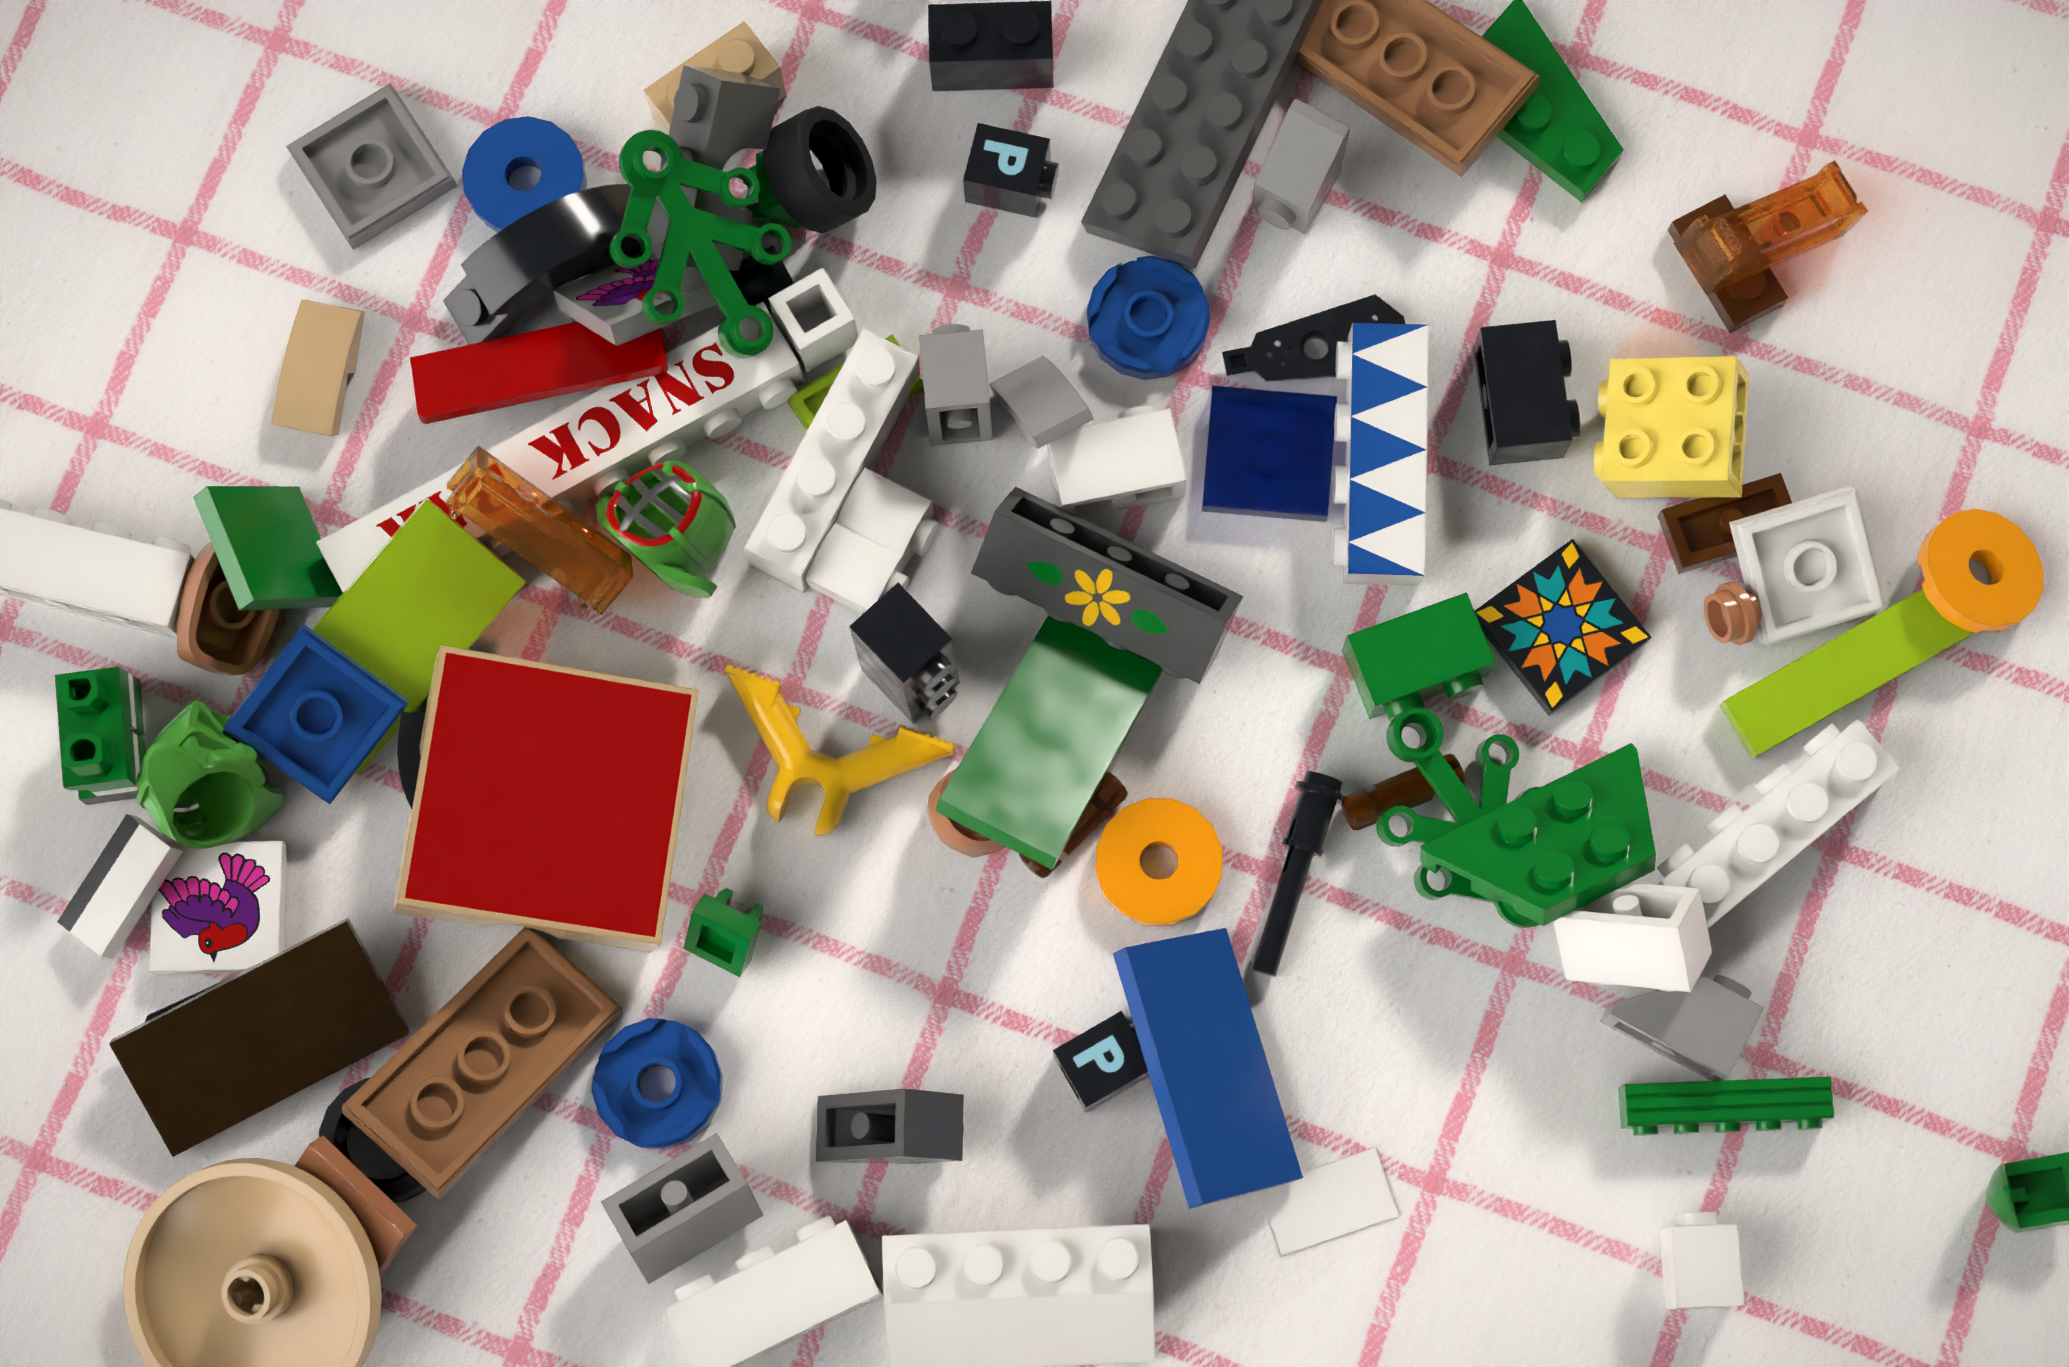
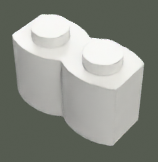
(872, 542)

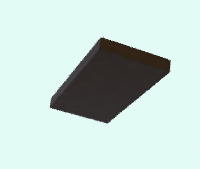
(259, 1037)

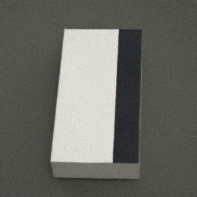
(119, 886)

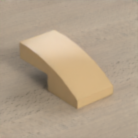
(317, 366)

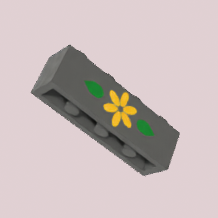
(1106, 585)

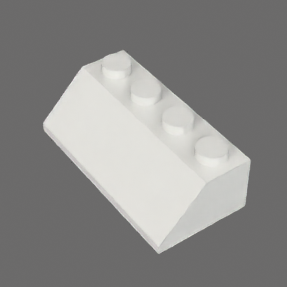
(1020, 1297)

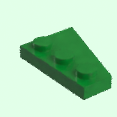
(1558, 122)

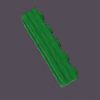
(1726, 1105)

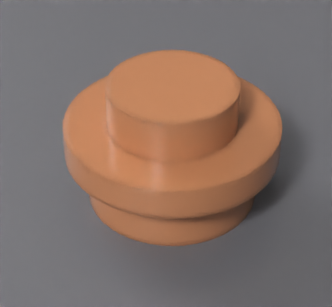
(1732, 613)

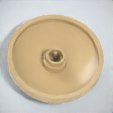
(251, 1272)

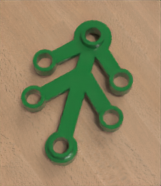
(693, 234)
(1453, 796)

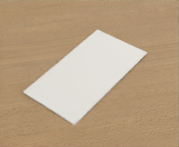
(1330, 1202)

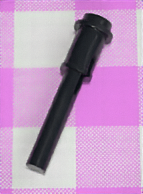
(1304, 839)

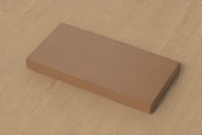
(1418, 74)
(482, 1061)

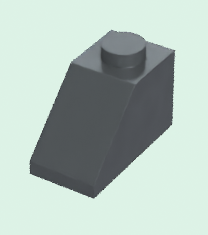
(890, 1127)

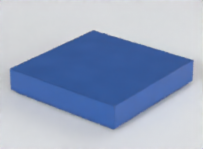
(316, 714)

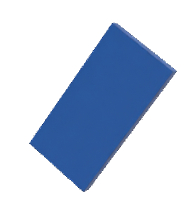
(1207, 1067)

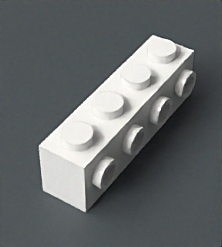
(1782, 823)

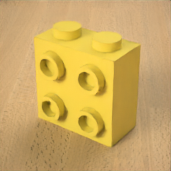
(1673, 427)

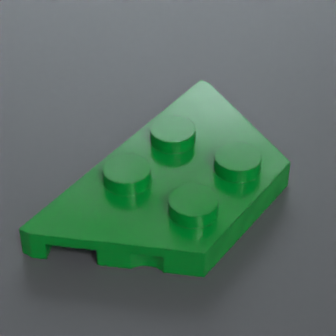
(1557, 842)

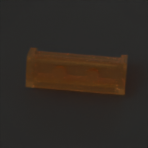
(1770, 229)
(539, 530)

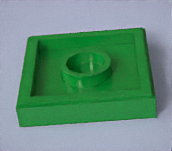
(267, 547)

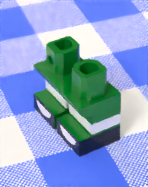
(100, 733)

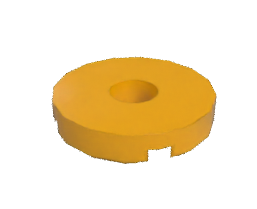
(2005, 553)
(1159, 824)

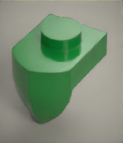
(2031, 1193)

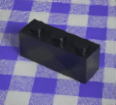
(906, 655)

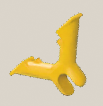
(802, 765)

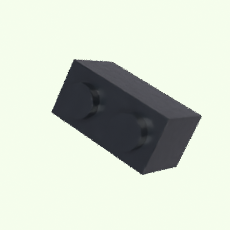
(990, 46)
(1525, 392)

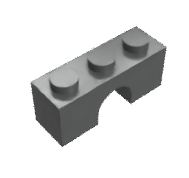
(711, 122)

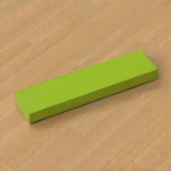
(1840, 673)

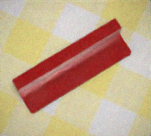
(529, 369)

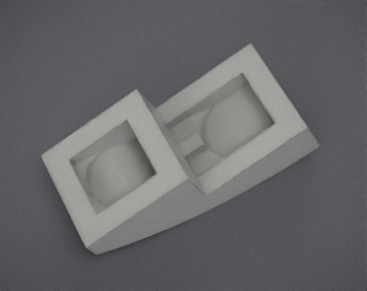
(1041, 401)

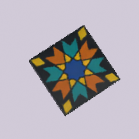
(1561, 627)

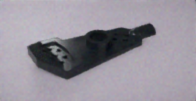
(1329, 326)

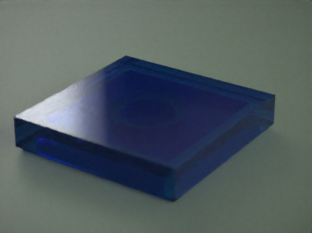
(1269, 454)

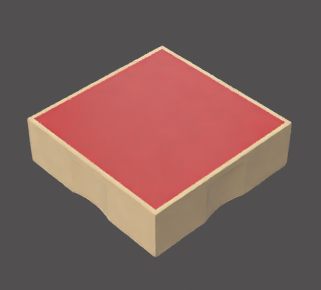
(546, 799)

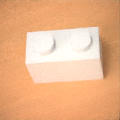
(1118, 463)
(1637, 938)

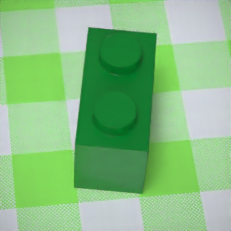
(1419, 657)

